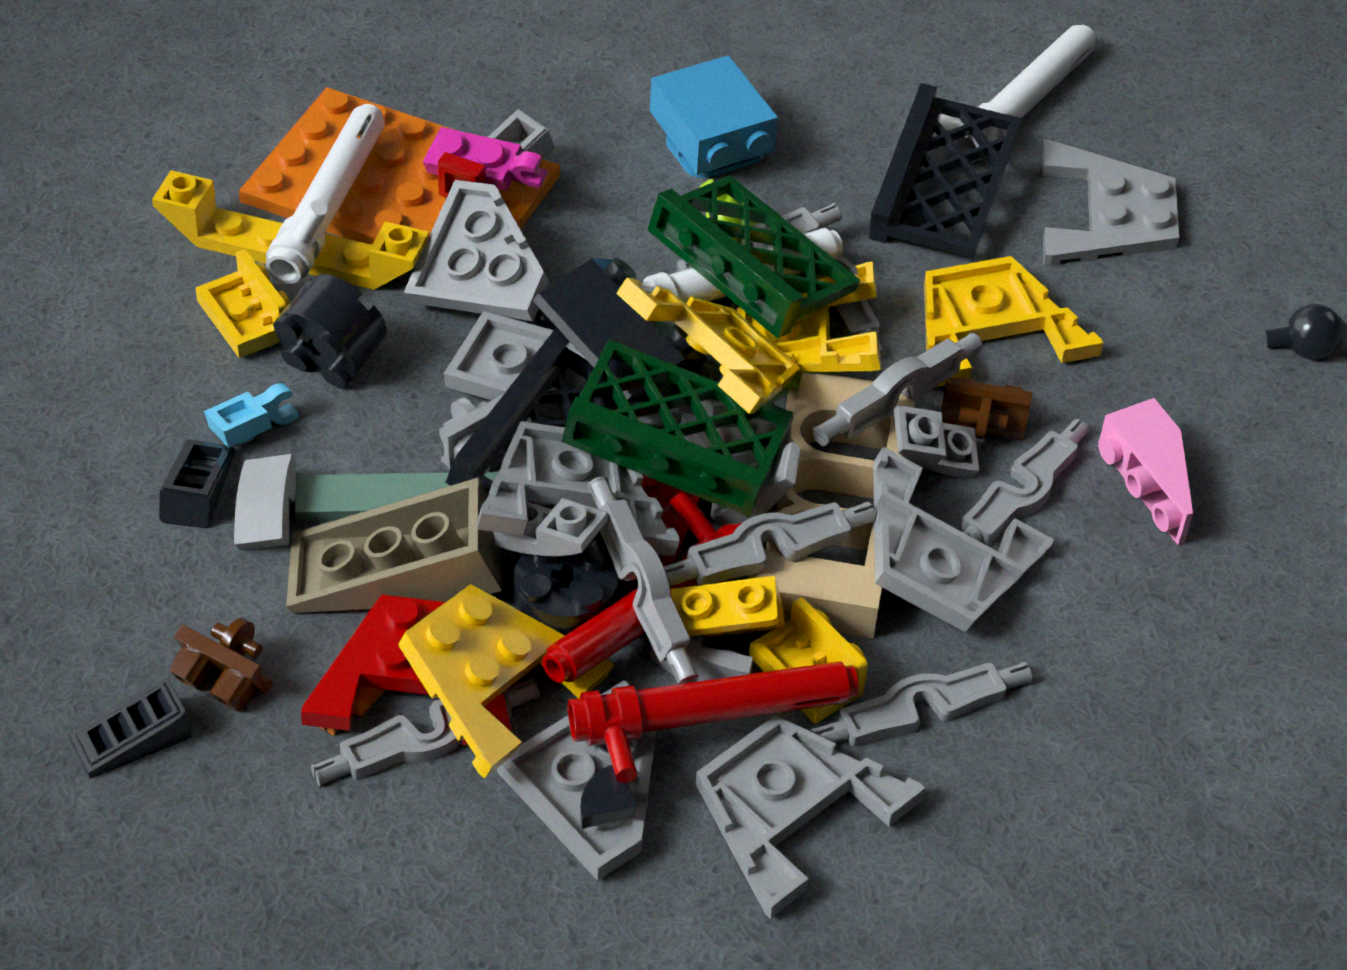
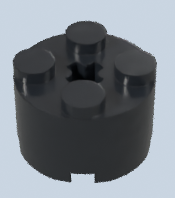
(329, 329)
(566, 588)

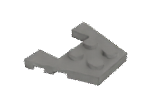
(1128, 207)
(547, 470)
(936, 562)
(776, 785)

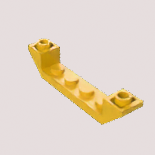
(192, 209)

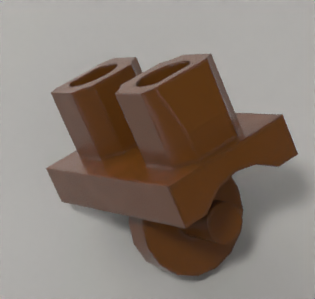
(986, 407)
(239, 675)

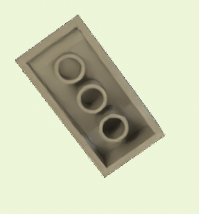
(402, 549)

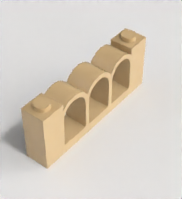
(836, 588)

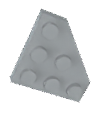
(477, 258)
(551, 777)

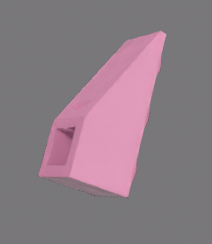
(1151, 458)

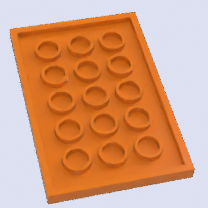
(390, 183)

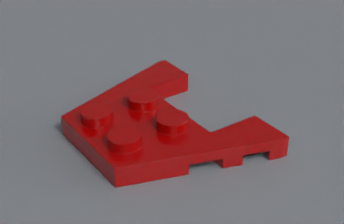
(375, 661)

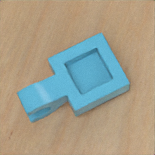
(245, 416)

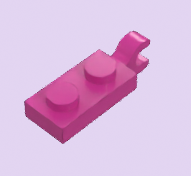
(502, 159)

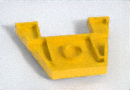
(995, 302)
(810, 340)
(750, 362)
(474, 653)

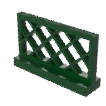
(739, 268)
(665, 452)

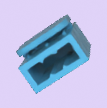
(712, 117)

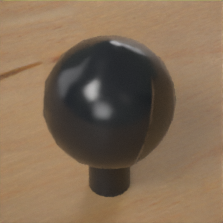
(1311, 331)

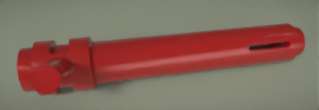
(618, 623)
(630, 712)

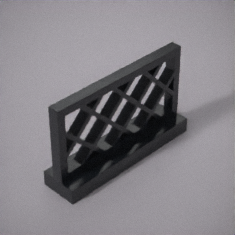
(906, 171)
(518, 404)

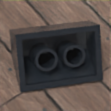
(592, 313)

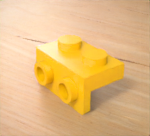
(244, 306)
(730, 607)
(806, 642)

